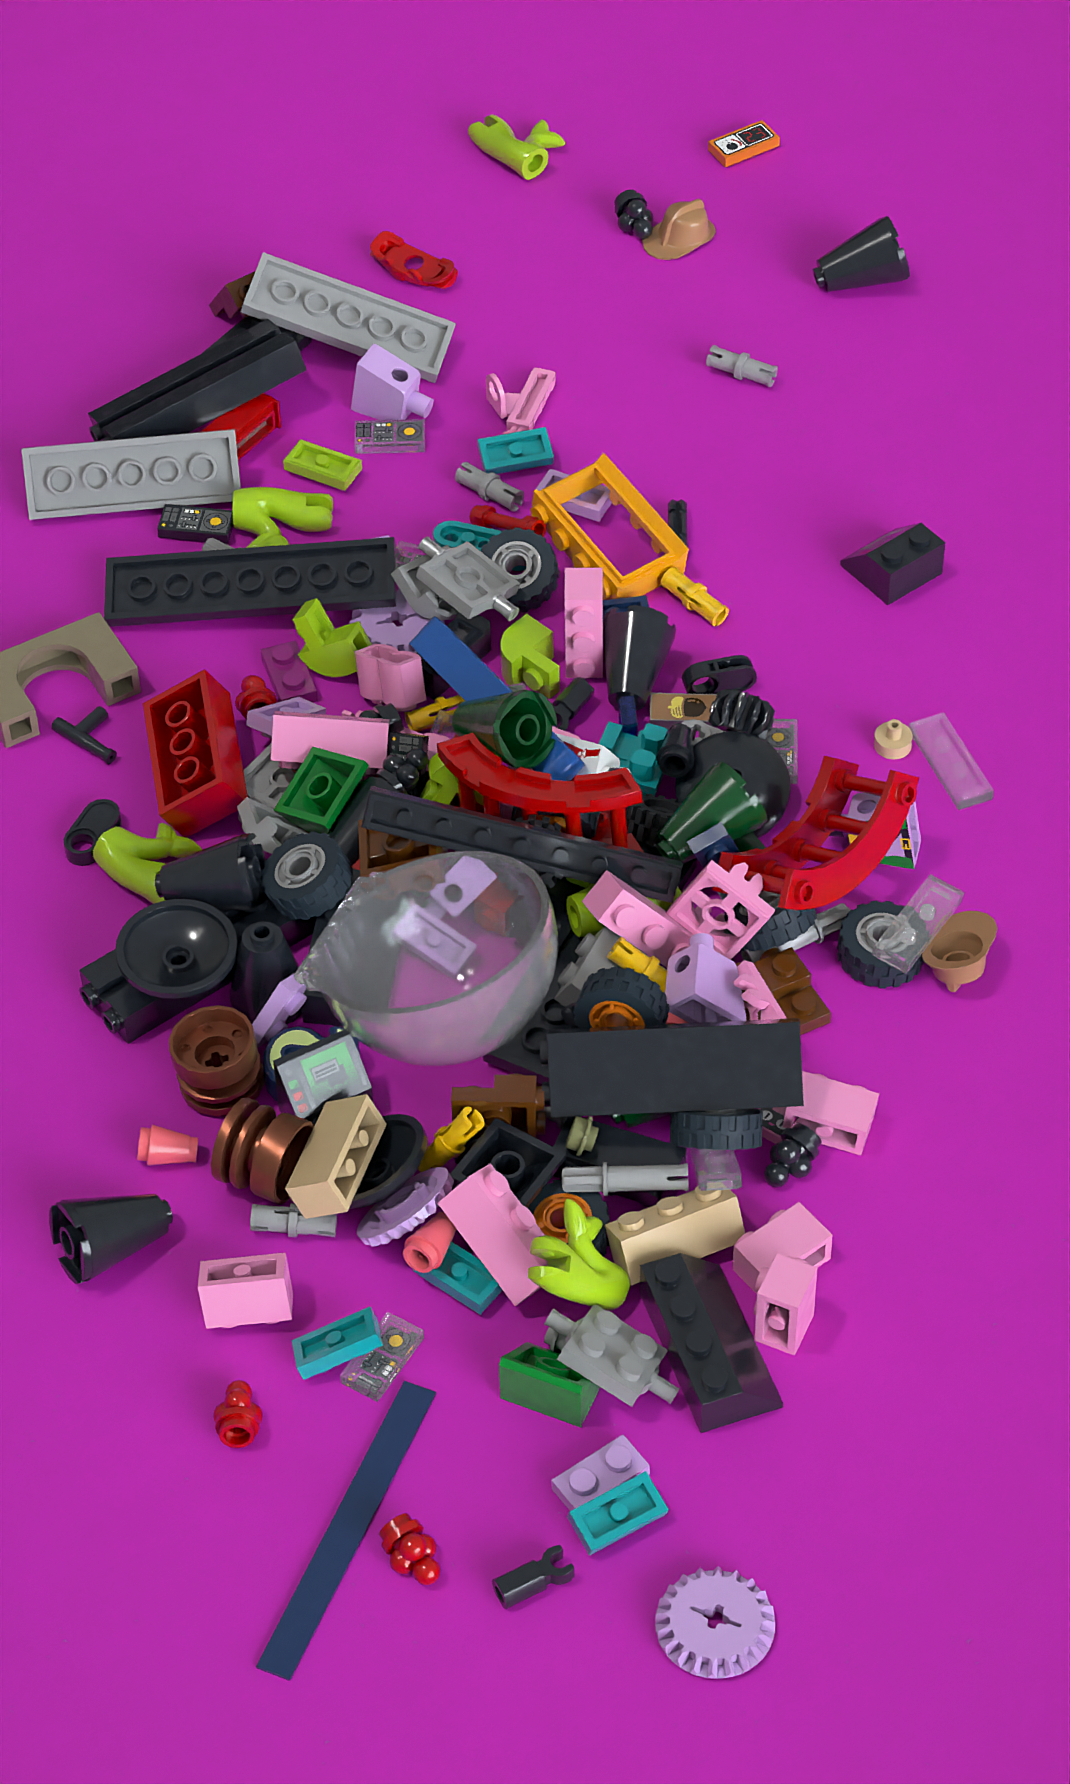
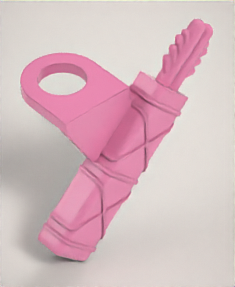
(521, 407)

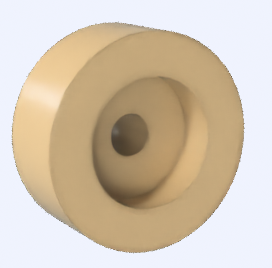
(893, 739)

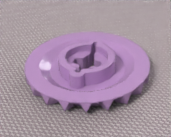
(380, 629)
(406, 1207)
(730, 1646)

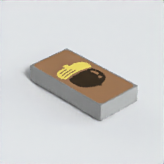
(676, 708)

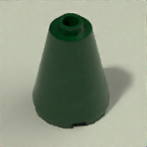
(510, 725)
(713, 800)

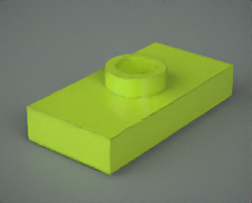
(322, 464)

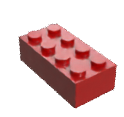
(194, 753)

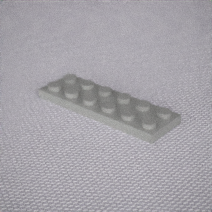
(346, 315)
(131, 474)

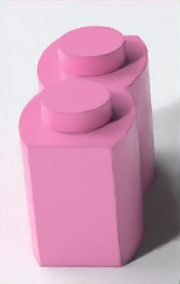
(390, 676)

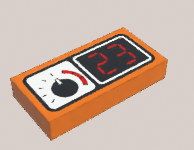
(743, 143)

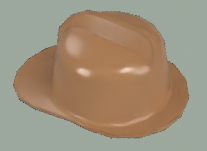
(680, 232)
(961, 948)

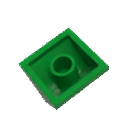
(321, 789)
(542, 1383)

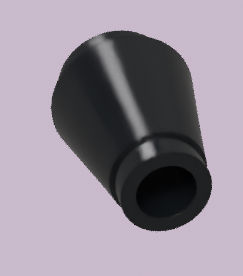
(676, 752)

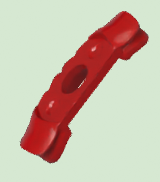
(394, 253)

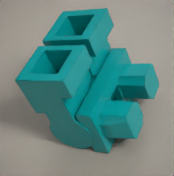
(637, 753)

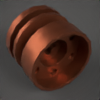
(216, 1059)
(259, 1149)

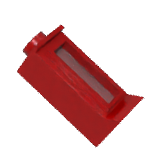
(251, 422)

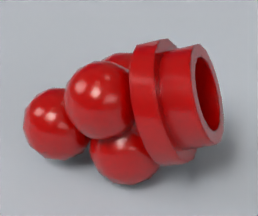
(253, 695)
(237, 1417)
(410, 1549)

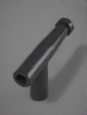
(80, 733)

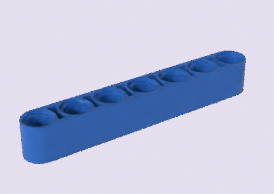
(475, 680)

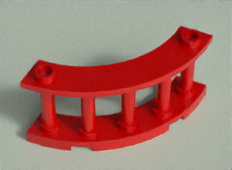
(536, 791)
(802, 839)

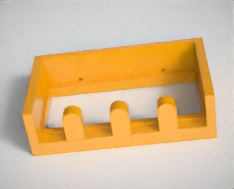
(584, 553)

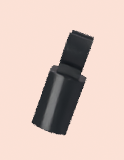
(571, 701)
(532, 1578)

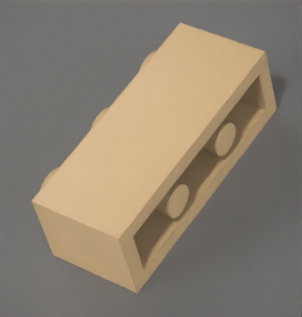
(336, 1156)
(684, 1224)

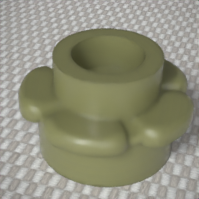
(582, 1135)

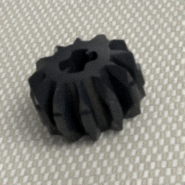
(741, 713)

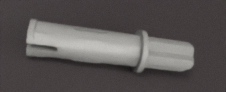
(825, 924)
(624, 1178)

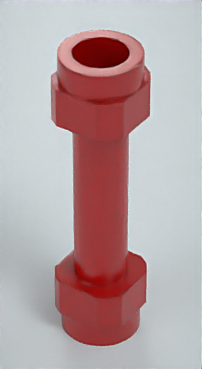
(487, 517)

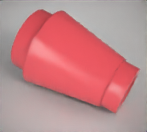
(166, 1146)
(429, 1244)

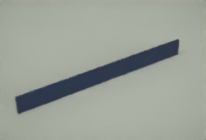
(345, 1531)

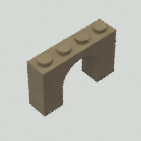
(80, 647)

